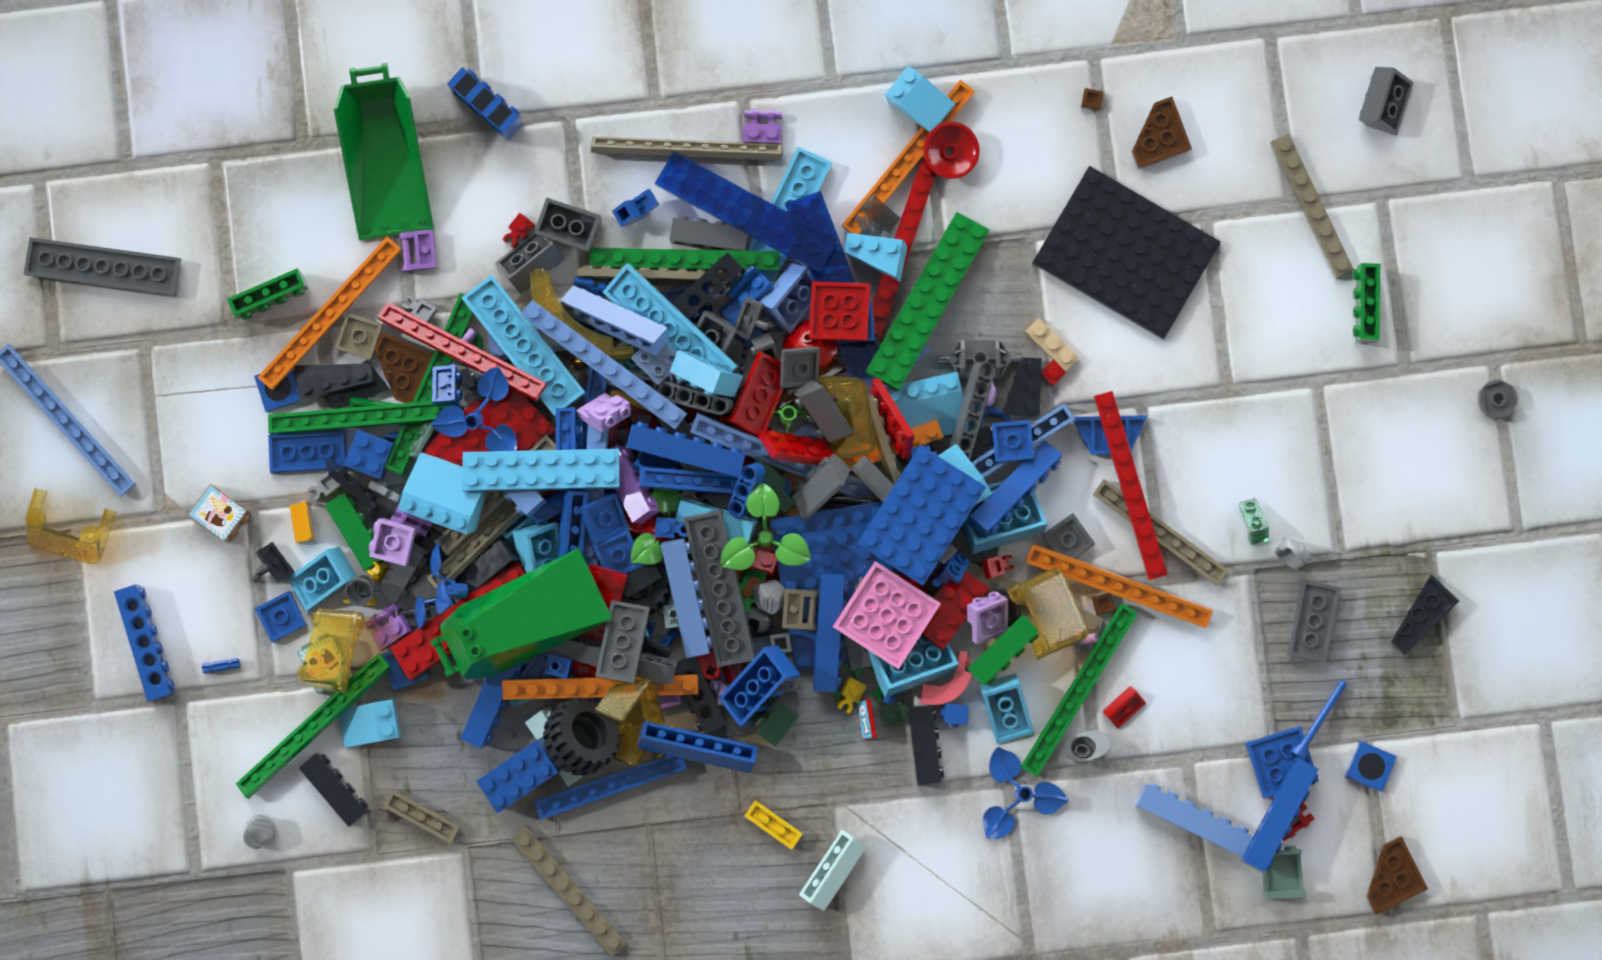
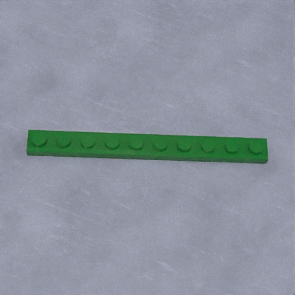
(681, 258)
(353, 417)
(409, 432)
(1079, 689)
(313, 726)

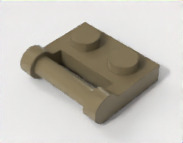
(794, 609)

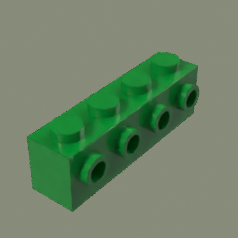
(267, 294)
(1367, 302)
(353, 528)
(1003, 649)

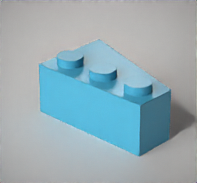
(879, 253)
(705, 375)

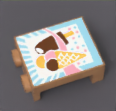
(219, 514)

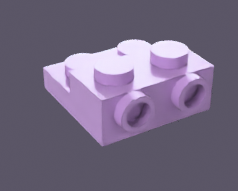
(604, 411)
(392, 541)
(988, 617)

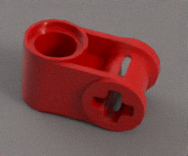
(707, 661)

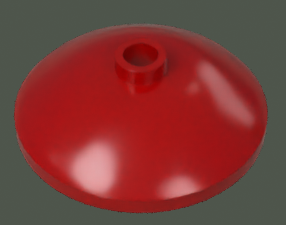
(962, 144)
(798, 338)

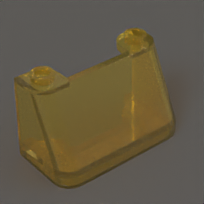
(855, 407)
(1052, 610)
(331, 649)

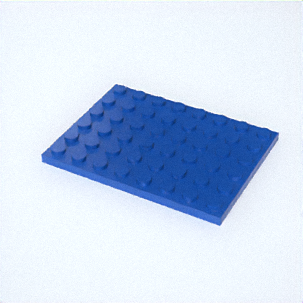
(833, 549)

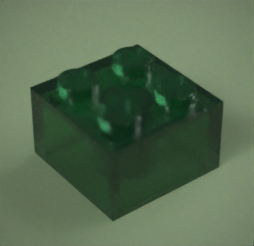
(777, 723)

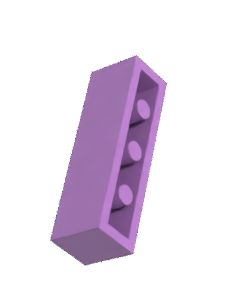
(636, 500)

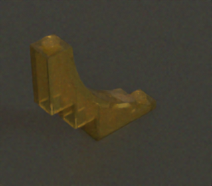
(544, 295)

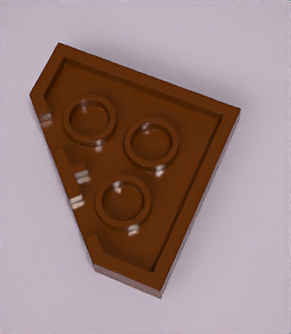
(1161, 135)
(402, 366)
(1394, 877)

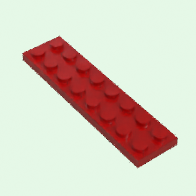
(416, 652)

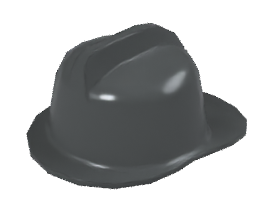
(1087, 746)

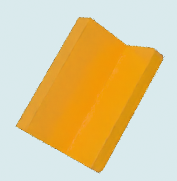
(302, 522)

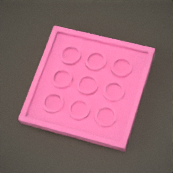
(886, 615)

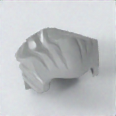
(1292, 553)
(769, 596)
(258, 831)

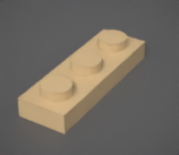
(1051, 344)

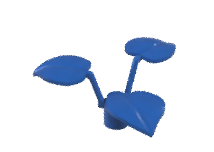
(453, 424)
(444, 593)
(1047, 796)

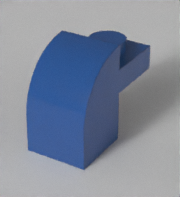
(635, 209)

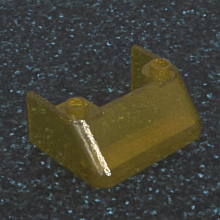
(86, 548)
(636, 704)

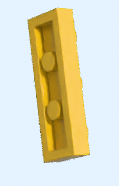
(773, 824)

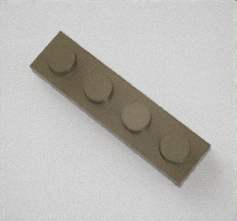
(421, 816)

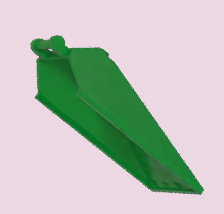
(382, 155)
(522, 618)

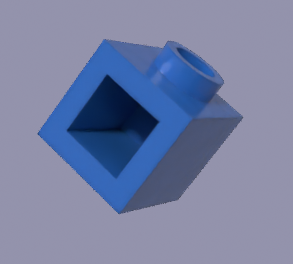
(558, 666)
(954, 714)

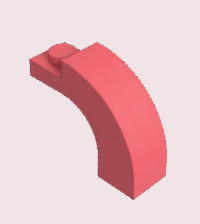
(943, 694)

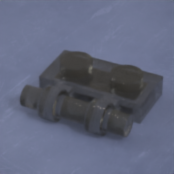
(880, 214)

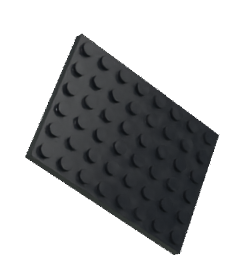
(1126, 252)

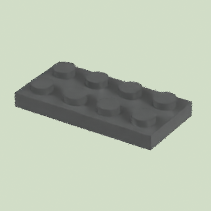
(1313, 621)
(622, 642)

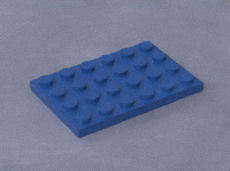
(921, 515)

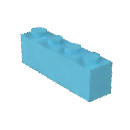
(736, 526)

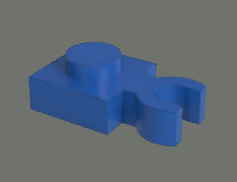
(588, 285)
(667, 528)

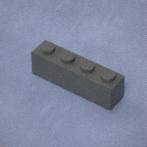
(707, 235)

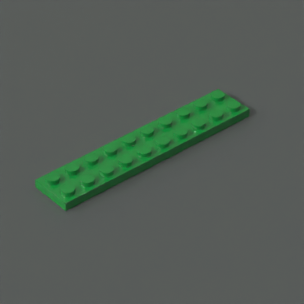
(927, 301)

